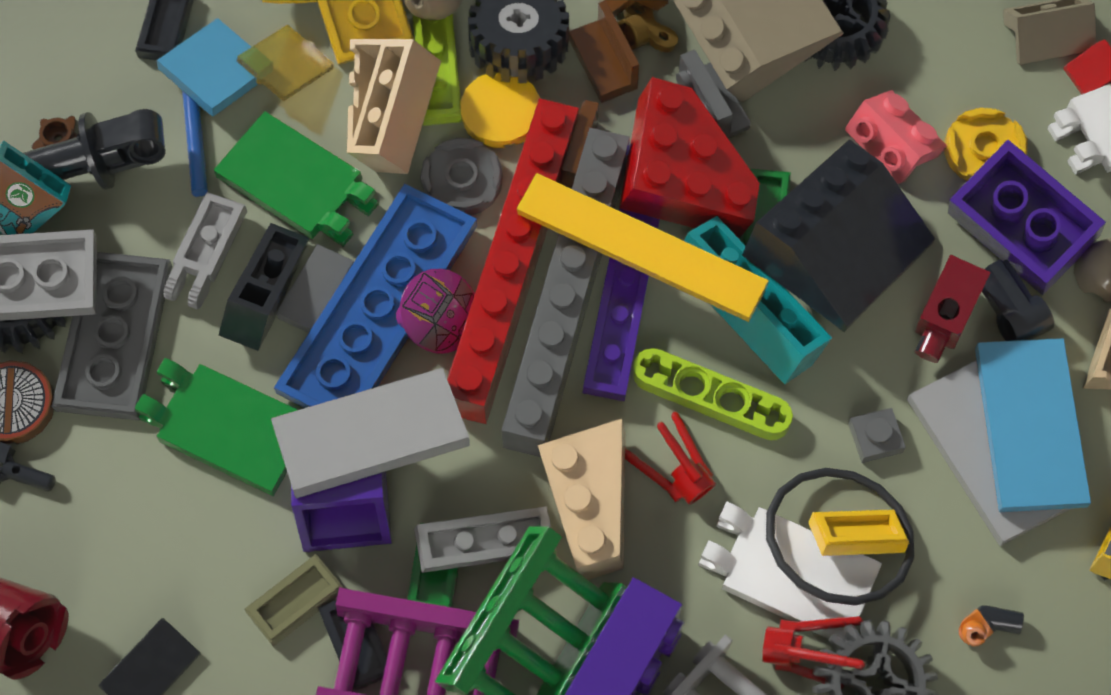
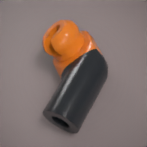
(986, 620)

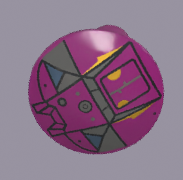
(435, 310)

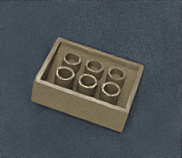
(758, 39)

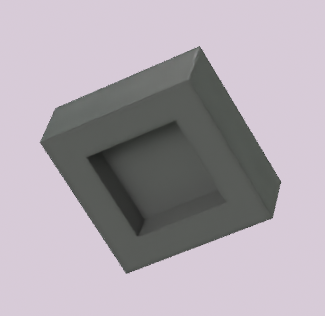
(876, 435)

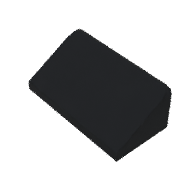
(152, 663)

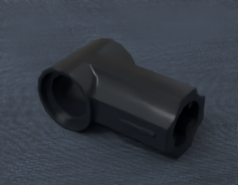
(1017, 312)

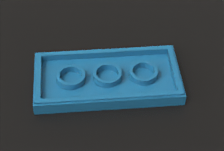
(1032, 425)

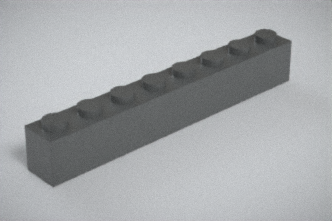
(562, 304)

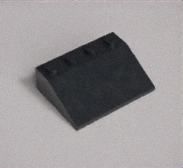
(840, 236)

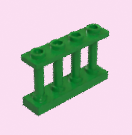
(514, 592)

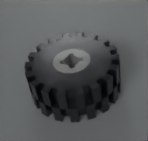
(518, 37)

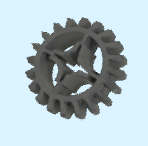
(877, 662)

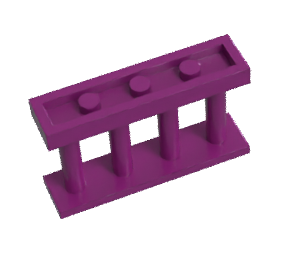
(403, 620)

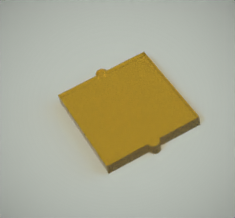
(285, 62)

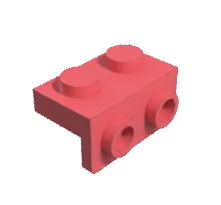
(894, 134)

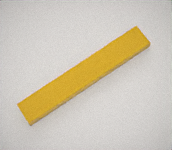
(642, 247)

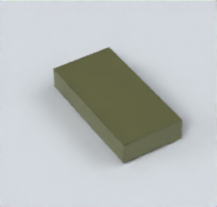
(293, 600)

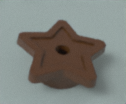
(55, 127)

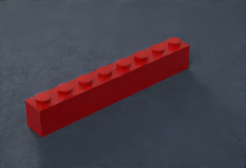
(508, 268)

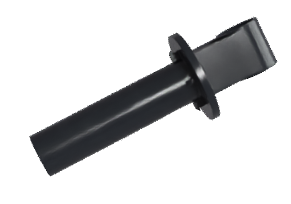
(106, 147)

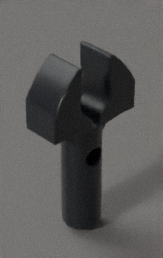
(22, 473)

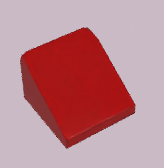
(1091, 68)

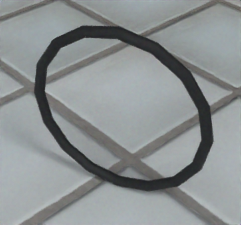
(803, 585)

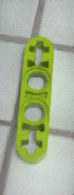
(709, 399)

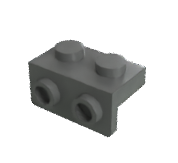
(713, 94)

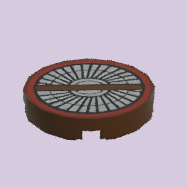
(24, 401)

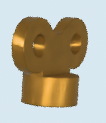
(644, 28)

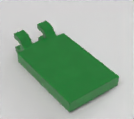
(295, 179)
(219, 424)

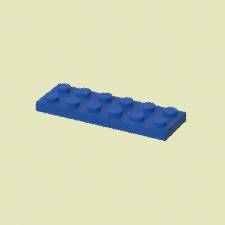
(359, 328)

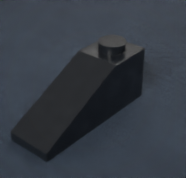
(262, 287)

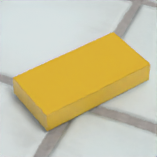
(858, 532)

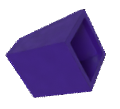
(344, 515)

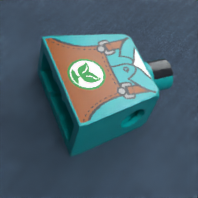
(27, 192)

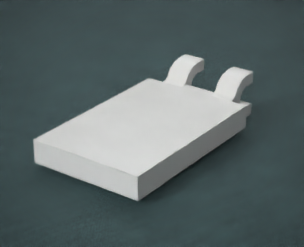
(1093, 117)
(758, 579)

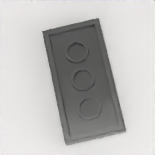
(113, 350)

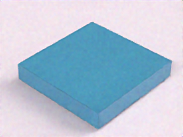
(208, 67)

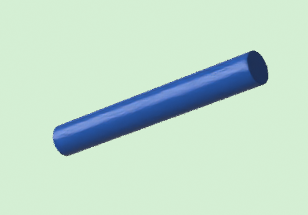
(195, 146)

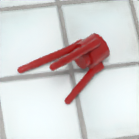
(691, 477)
(786, 648)

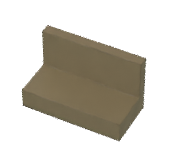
(1052, 29)

